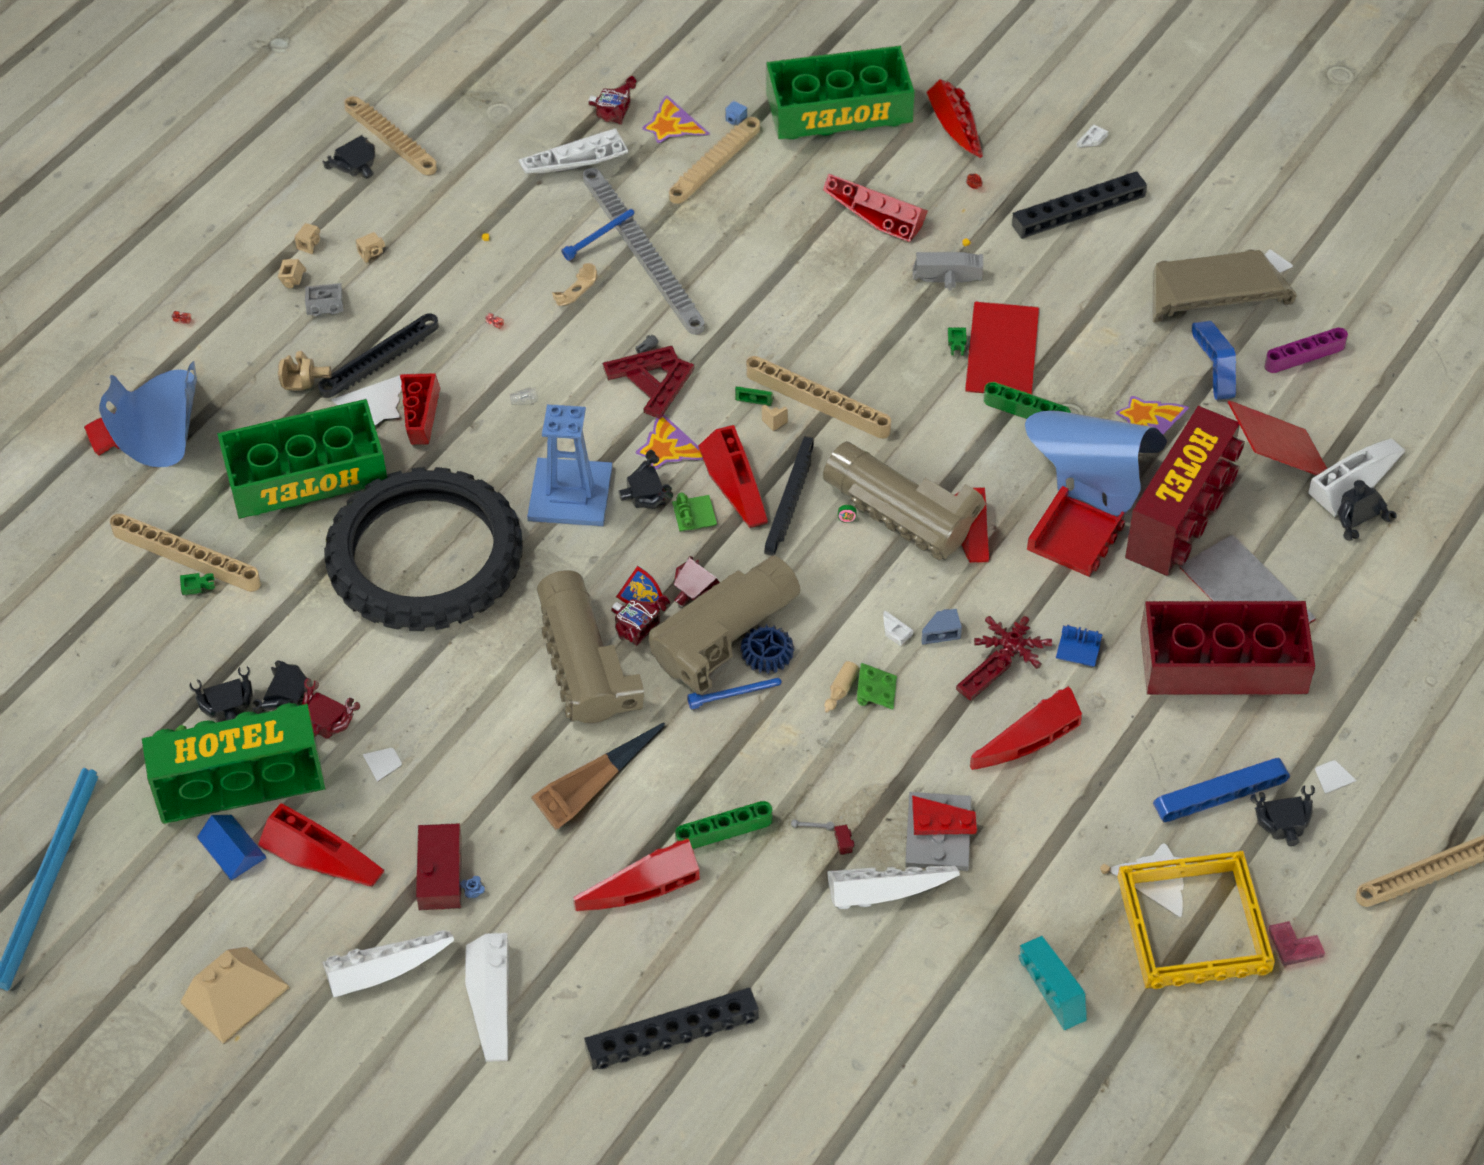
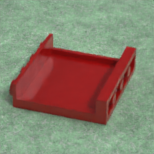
(1074, 533)

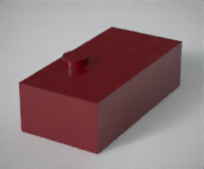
(439, 866)

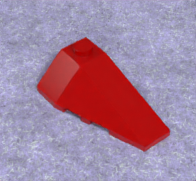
(976, 542)

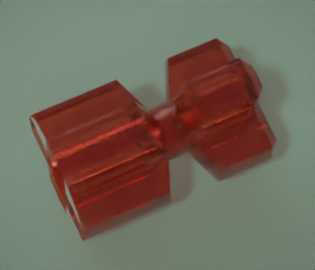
(184, 317)
(497, 321)

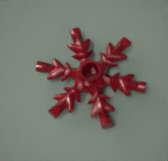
(1012, 642)

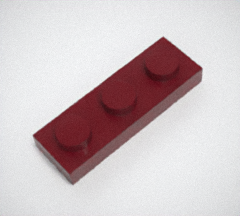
(981, 677)

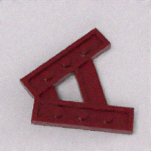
(636, 370)

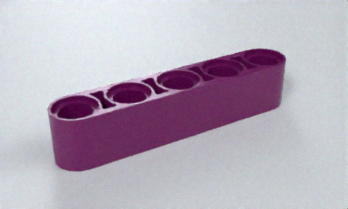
(1305, 350)

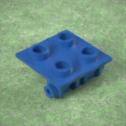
(1079, 645)

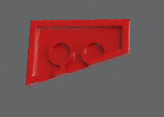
(941, 819)

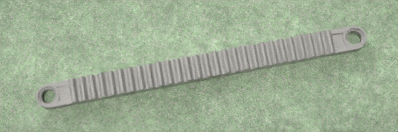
(645, 252)

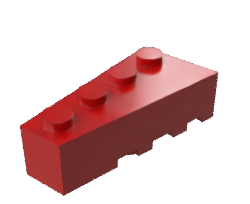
(420, 405)

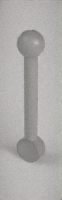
(829, 825)

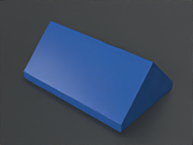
(230, 845)

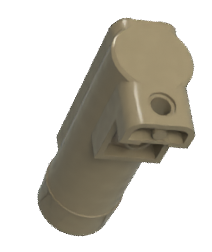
(917, 511)
(702, 633)
(585, 668)

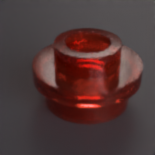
(974, 181)

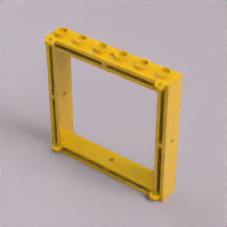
(1199, 972)

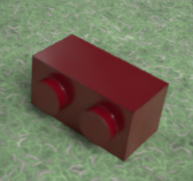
(843, 839)

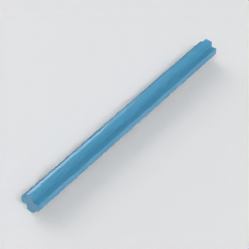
(46, 877)

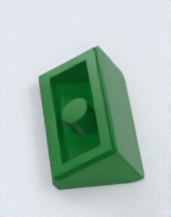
(754, 396)

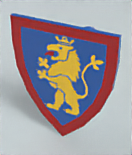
(640, 587)

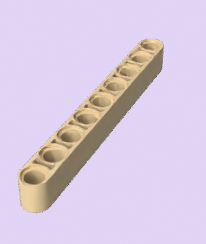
(818, 397)
(185, 552)

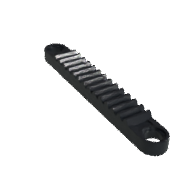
(378, 355)
(790, 497)

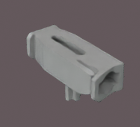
(948, 267)

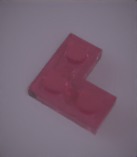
(1292, 949)

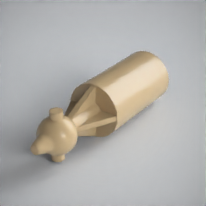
(842, 684)

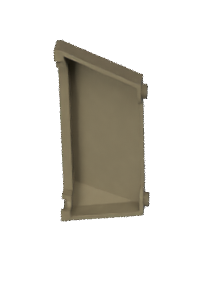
(1217, 282)

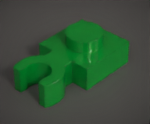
(957, 339)
(193, 583)

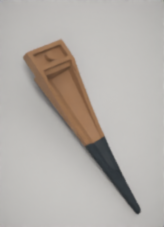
(569, 794)

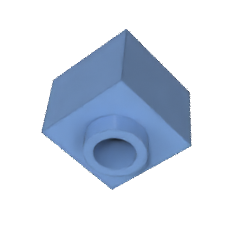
(735, 113)

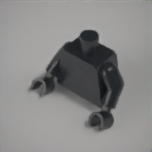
(353, 157)
(645, 486)
(1359, 506)
(284, 688)
(225, 699)
(1286, 816)

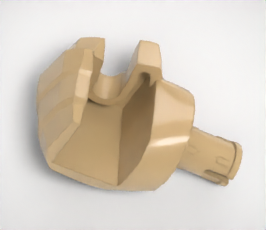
(300, 375)

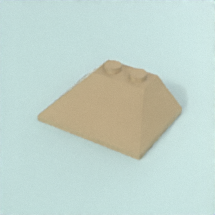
(232, 992)

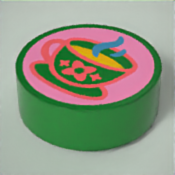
(847, 513)

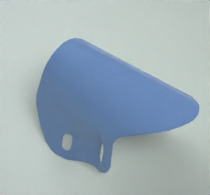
(154, 418)
(1096, 454)

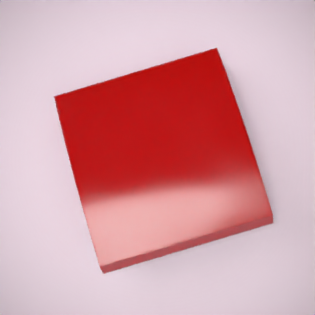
(99, 436)

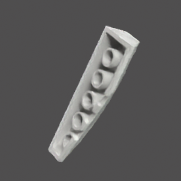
(870, 886)
(489, 992)

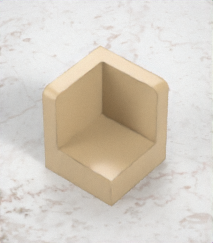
(774, 418)

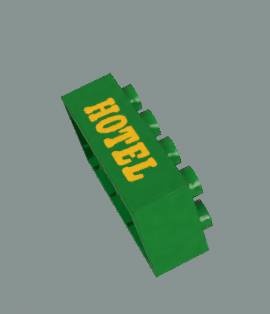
(839, 92)
(302, 458)
(233, 763)

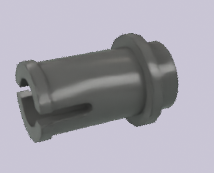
(650, 342)

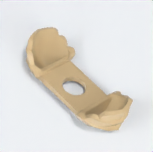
(586, 278)

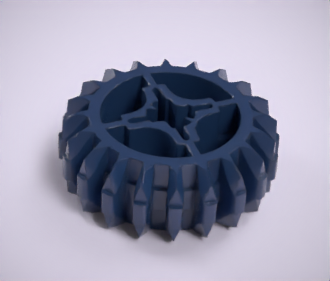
(767, 649)

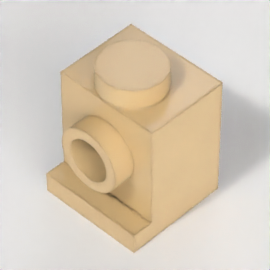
(307, 238)
(369, 246)
(291, 276)

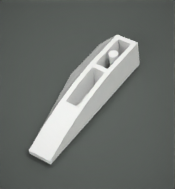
(576, 154)
(1365, 465)
(381, 963)

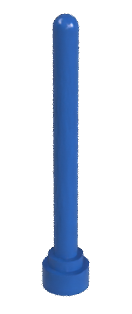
(570, 251)
(697, 700)

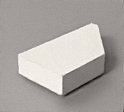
(1092, 137)
(896, 629)

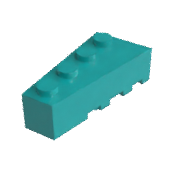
(1054, 982)

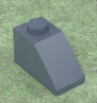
(942, 627)

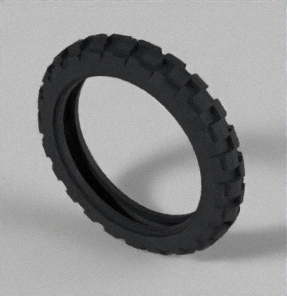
(434, 610)

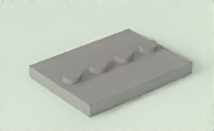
(938, 849)

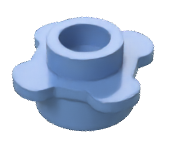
(475, 891)

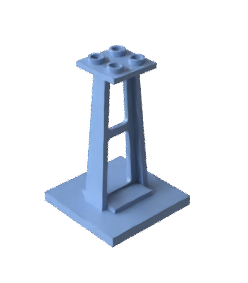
(565, 488)

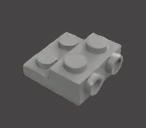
(323, 299)

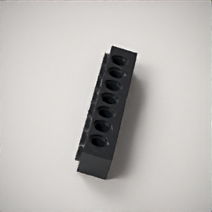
(1079, 204)
(677, 1019)

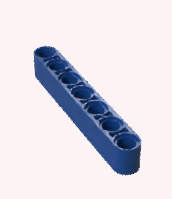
(1221, 789)

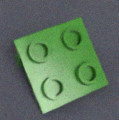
(693, 512)
(876, 686)

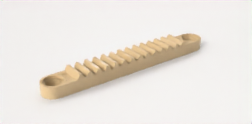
(390, 135)
(714, 160)
(1422, 872)

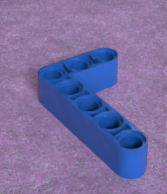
(1222, 356)

